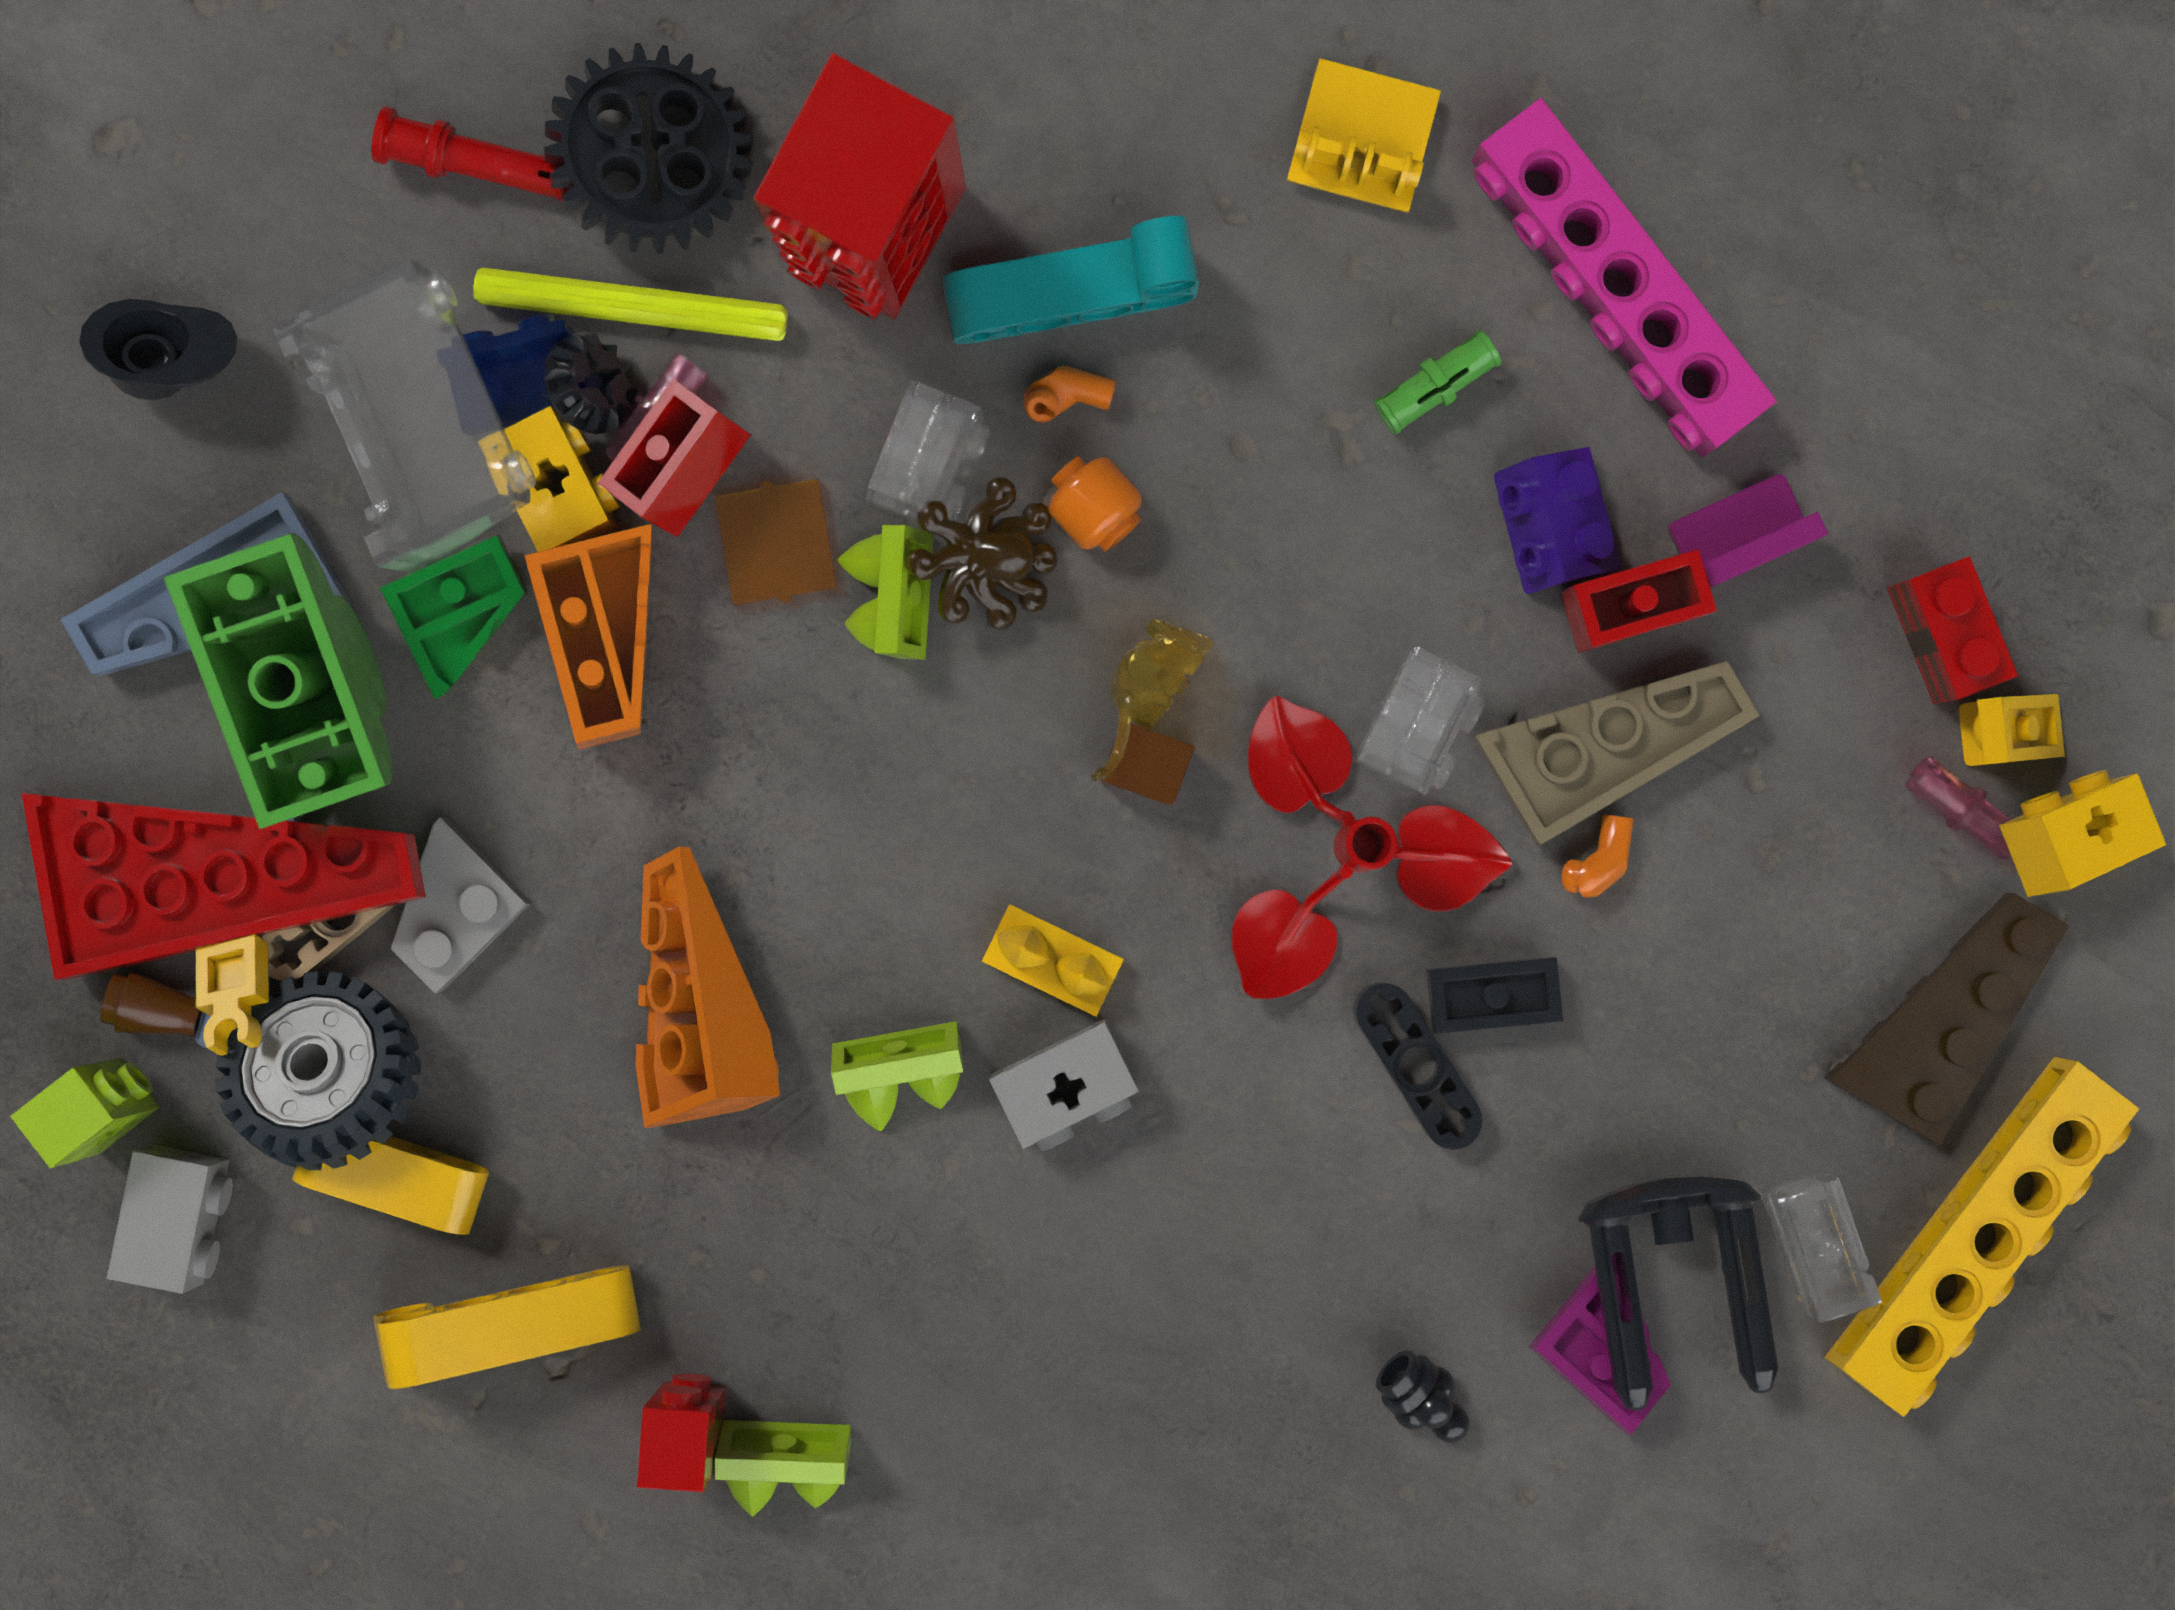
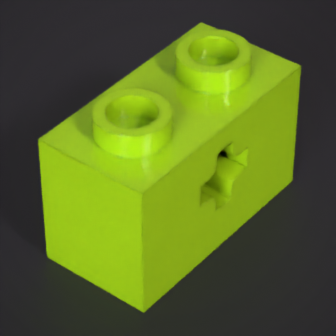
(86, 1111)

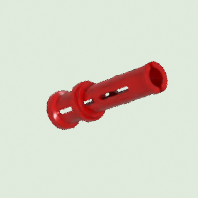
(442, 150)

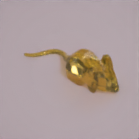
(1150, 678)

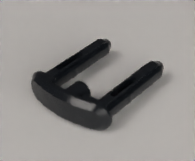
(1669, 1206)

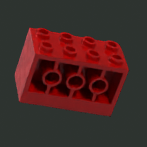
(862, 188)

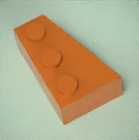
(596, 628)

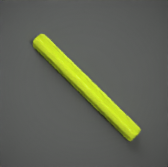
(630, 304)

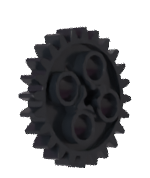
(593, 151)

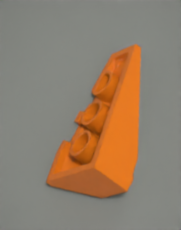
(705, 1029)

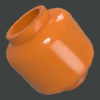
(1095, 503)

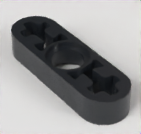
(1428, 1114)

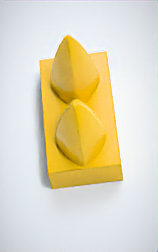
(1052, 960)

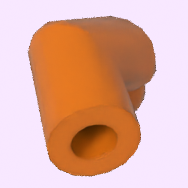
(1064, 388)
(1606, 864)

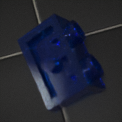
(515, 365)

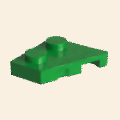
(455, 609)

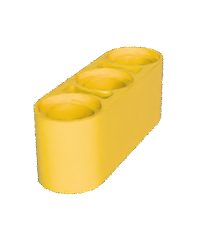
(406, 1183)

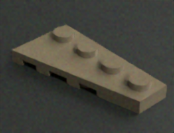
(1600, 750)

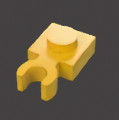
(228, 983)

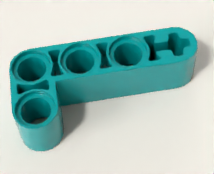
(1074, 285)

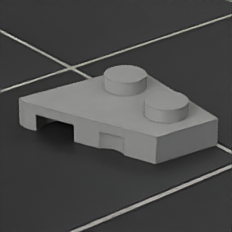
(462, 911)

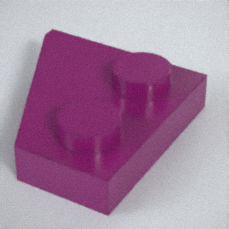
(1578, 1351)

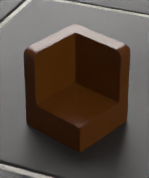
(1151, 765)

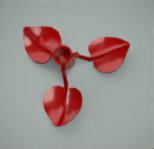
(1442, 852)

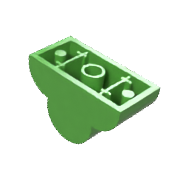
(286, 677)

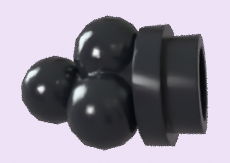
(1422, 1396)

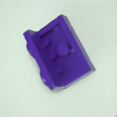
(1556, 519)

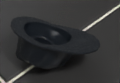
(157, 346)

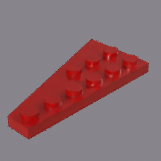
(162, 881)

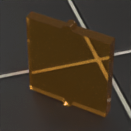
(776, 542)

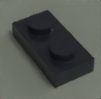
(1494, 995)

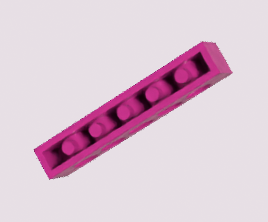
(1541, 143)

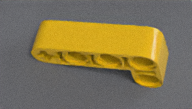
(505, 1327)

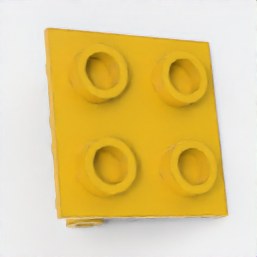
(1364, 135)

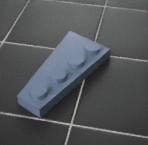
(138, 618)

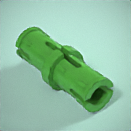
(1437, 382)

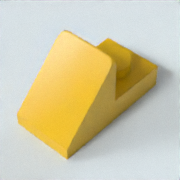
(2011, 729)

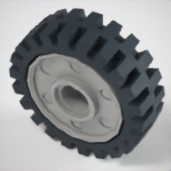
(353, 1098)

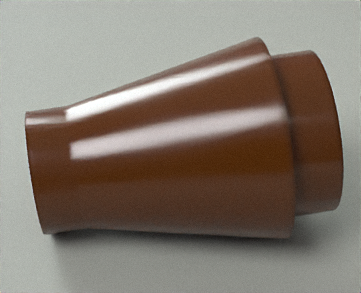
(148, 1006)

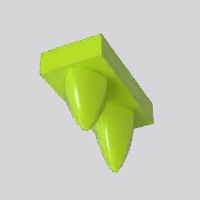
(898, 618)
(875, 1065)
(761, 1454)

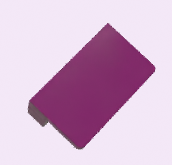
(1746, 529)

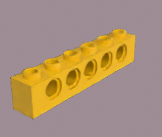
(1981, 1197)

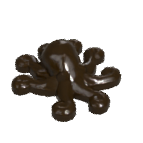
(986, 555)

